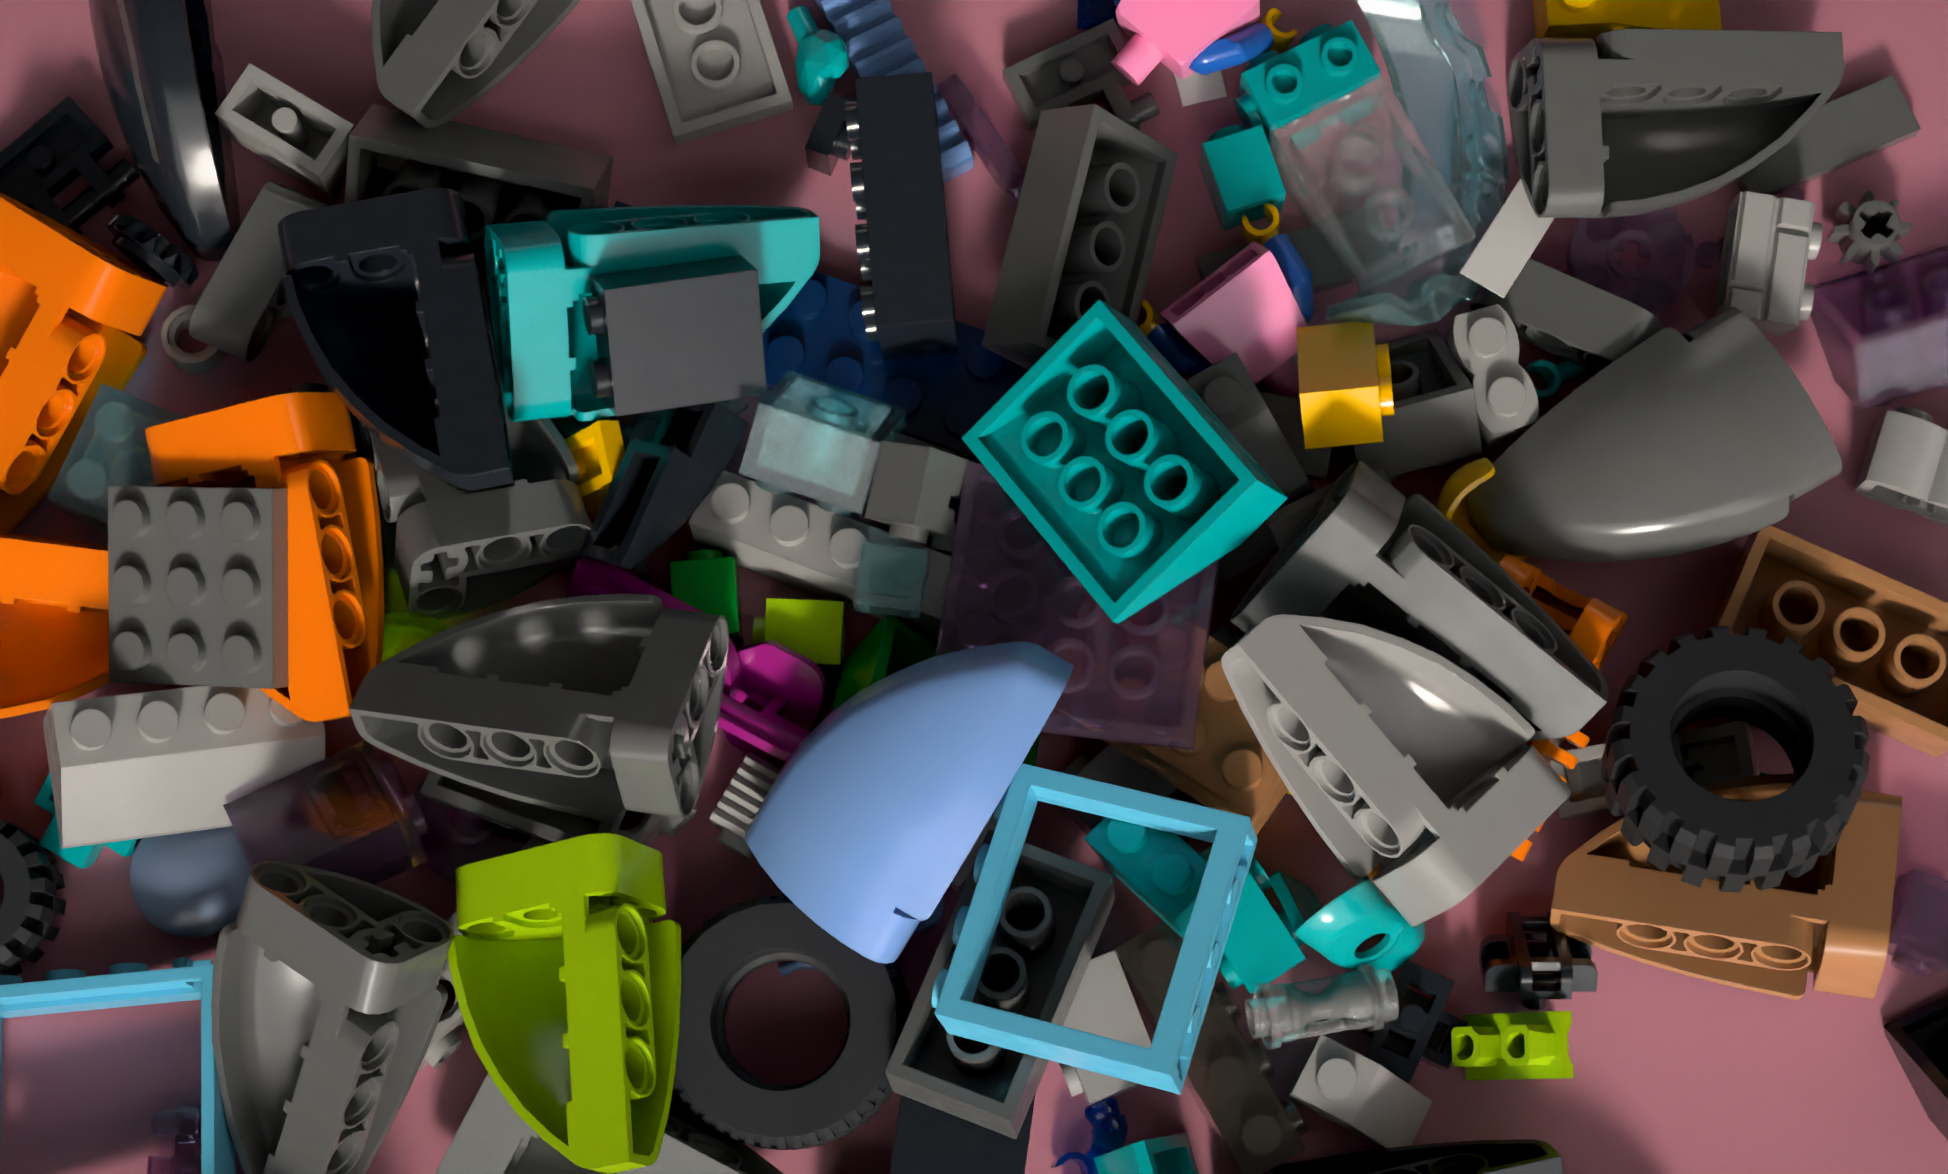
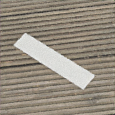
(1506, 244)

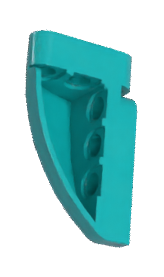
(545, 267)

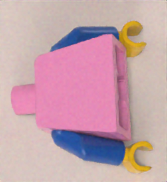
(1194, 35)
(1243, 309)

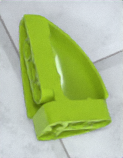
(574, 992)

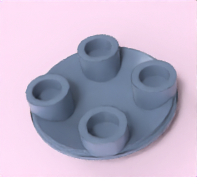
(190, 881)

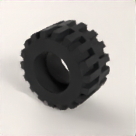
(28, 898)

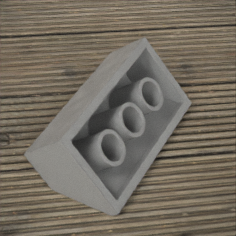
(168, 759)

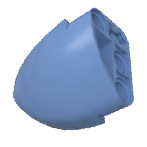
(899, 789)

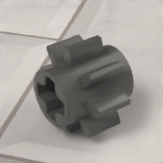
(1880, 217)

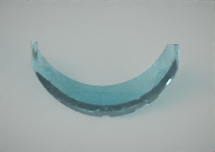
(1442, 91)

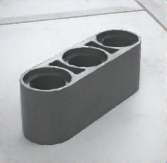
(247, 286)
(1571, 317)

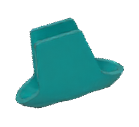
(1348, 921)

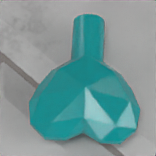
(820, 56)

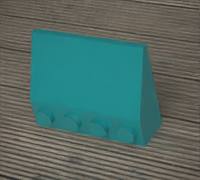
(1121, 464)

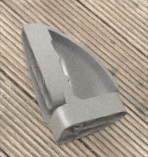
(1393, 755)

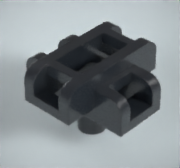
(1536, 968)
(1416, 1022)

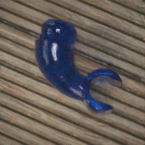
(1107, 1135)

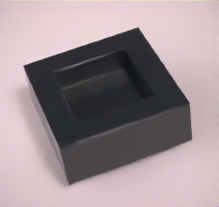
(829, 137)

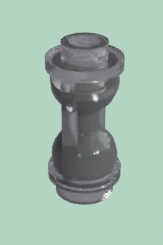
(1347, 1003)

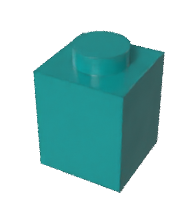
(1241, 174)

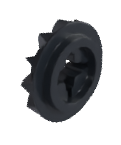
(152, 251)

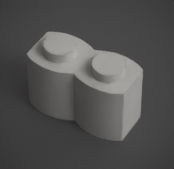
(1488, 354)
(1907, 464)

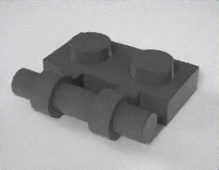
(1076, 75)

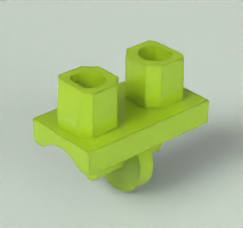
(1514, 1046)

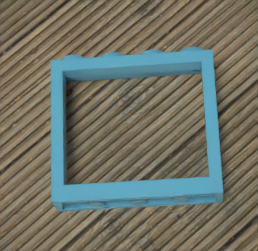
(1198, 961)
(134, 986)

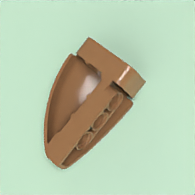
(1753, 940)

